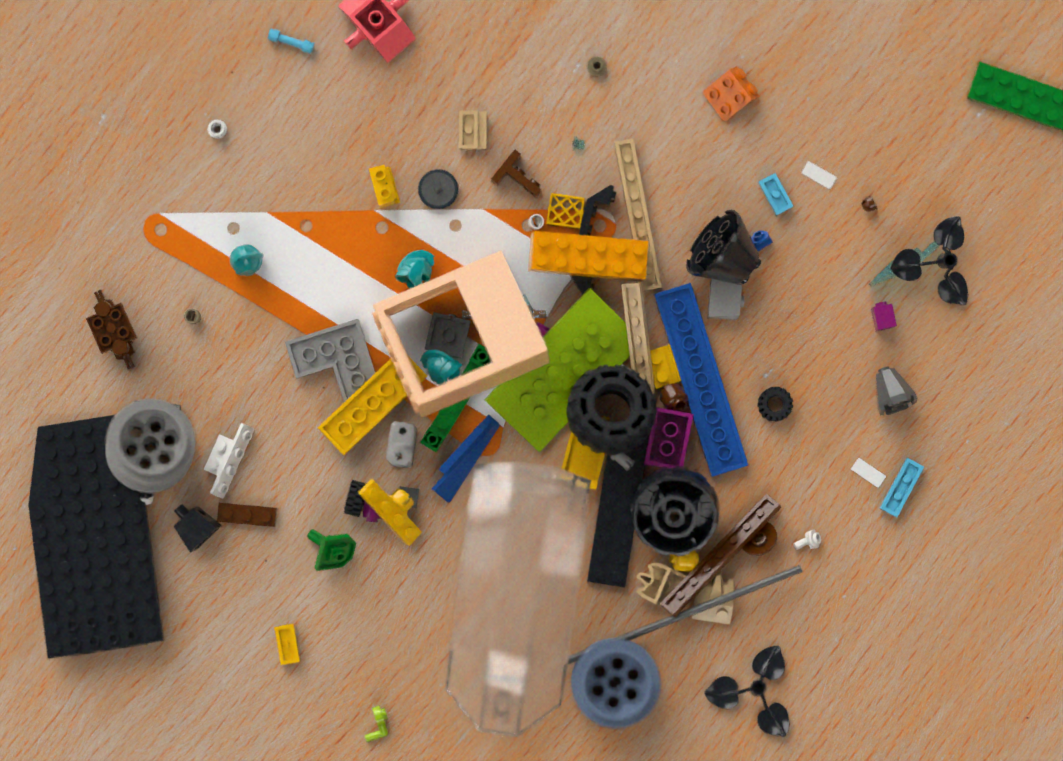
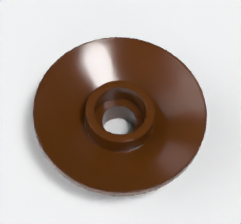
(769, 538)

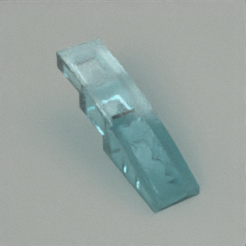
(887, 274)

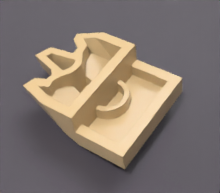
(659, 582)
(714, 589)

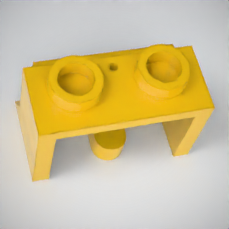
(384, 186)

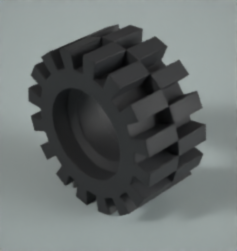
(775, 392)
(354, 501)

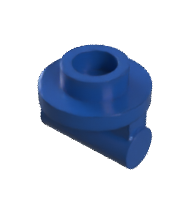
(761, 239)

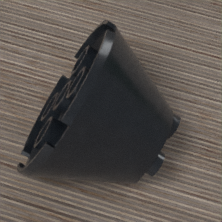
(724, 250)

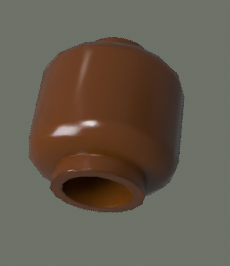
(673, 397)

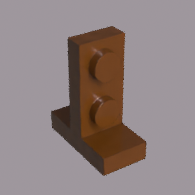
(516, 174)

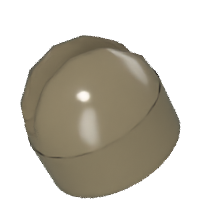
(189, 316)

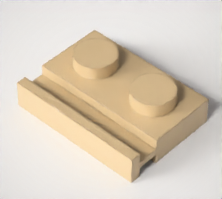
(472, 130)

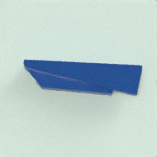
(464, 458)

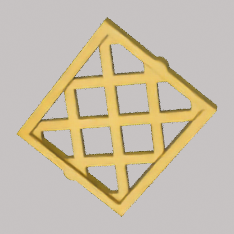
(566, 197)

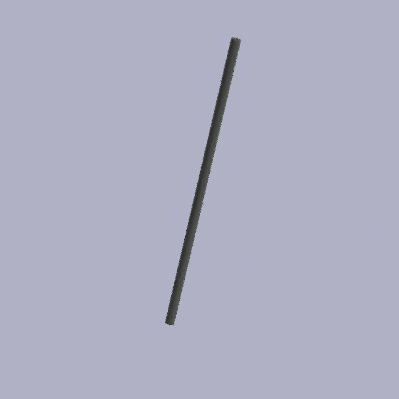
(700, 608)

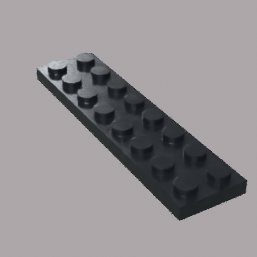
(614, 524)

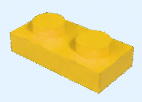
(287, 644)

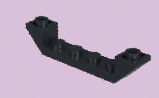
(603, 198)

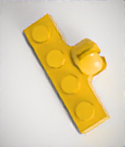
(392, 510)

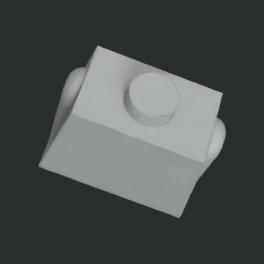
(724, 300)

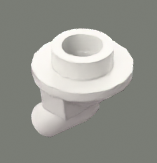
(811, 538)

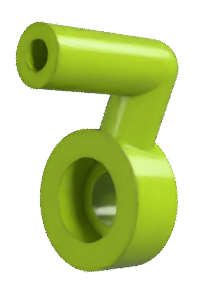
(380, 716)

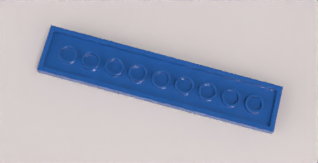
(701, 379)

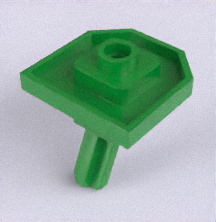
(334, 550)

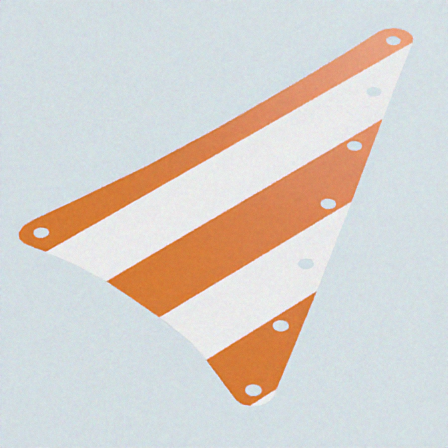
(348, 267)

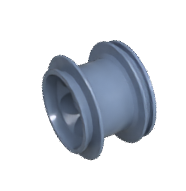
(628, 710)

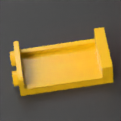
(582, 460)

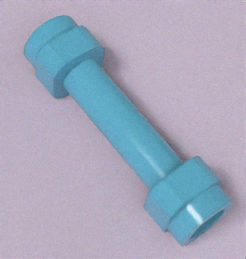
(275, 36)

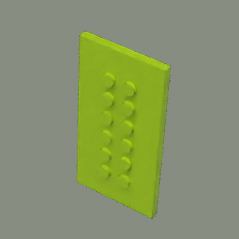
(579, 341)

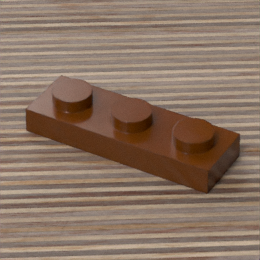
(246, 514)

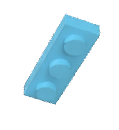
(901, 487)

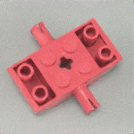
(387, 36)

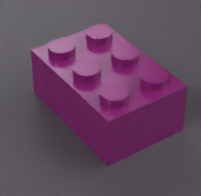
(668, 439)

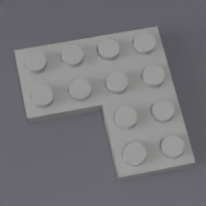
(336, 348)

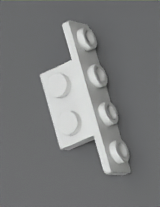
(226, 458)

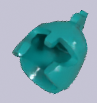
(246, 260)
(415, 268)
(440, 366)

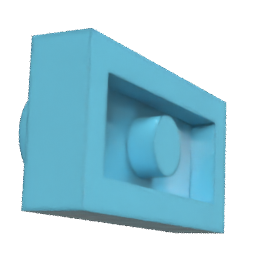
(775, 194)

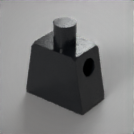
(194, 526)

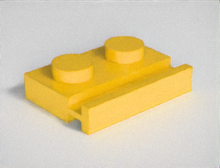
(664, 367)

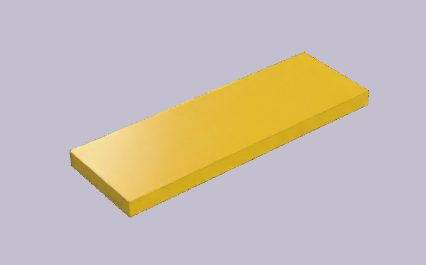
(367, 407)

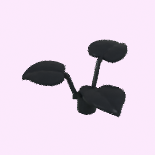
(950, 235)
(768, 664)

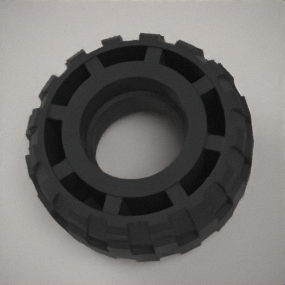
(605, 435)

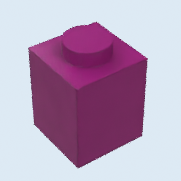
(883, 316)

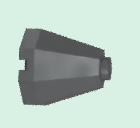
(893, 392)

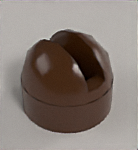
(868, 204)

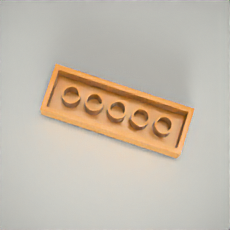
(588, 256)

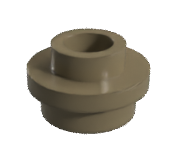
(596, 72)

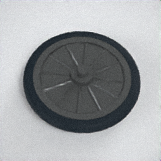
(438, 189)

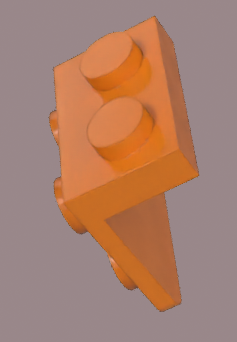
(730, 93)

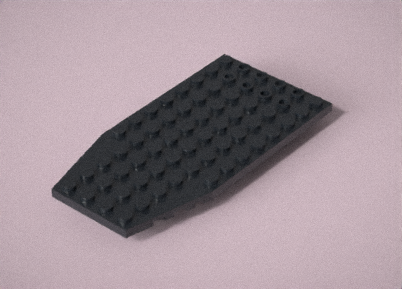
(90, 546)

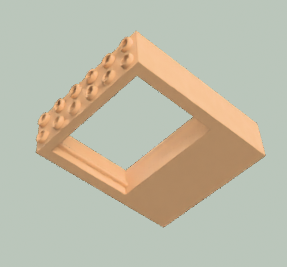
(499, 317)

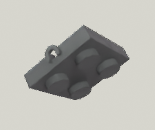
(447, 334)

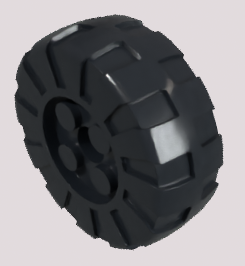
(677, 491)

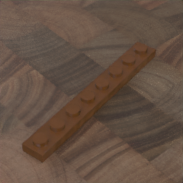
(720, 555)

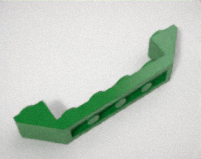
(448, 416)

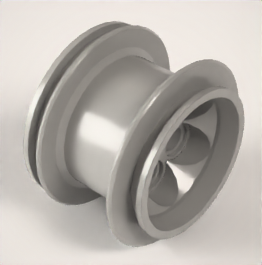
(172, 425)

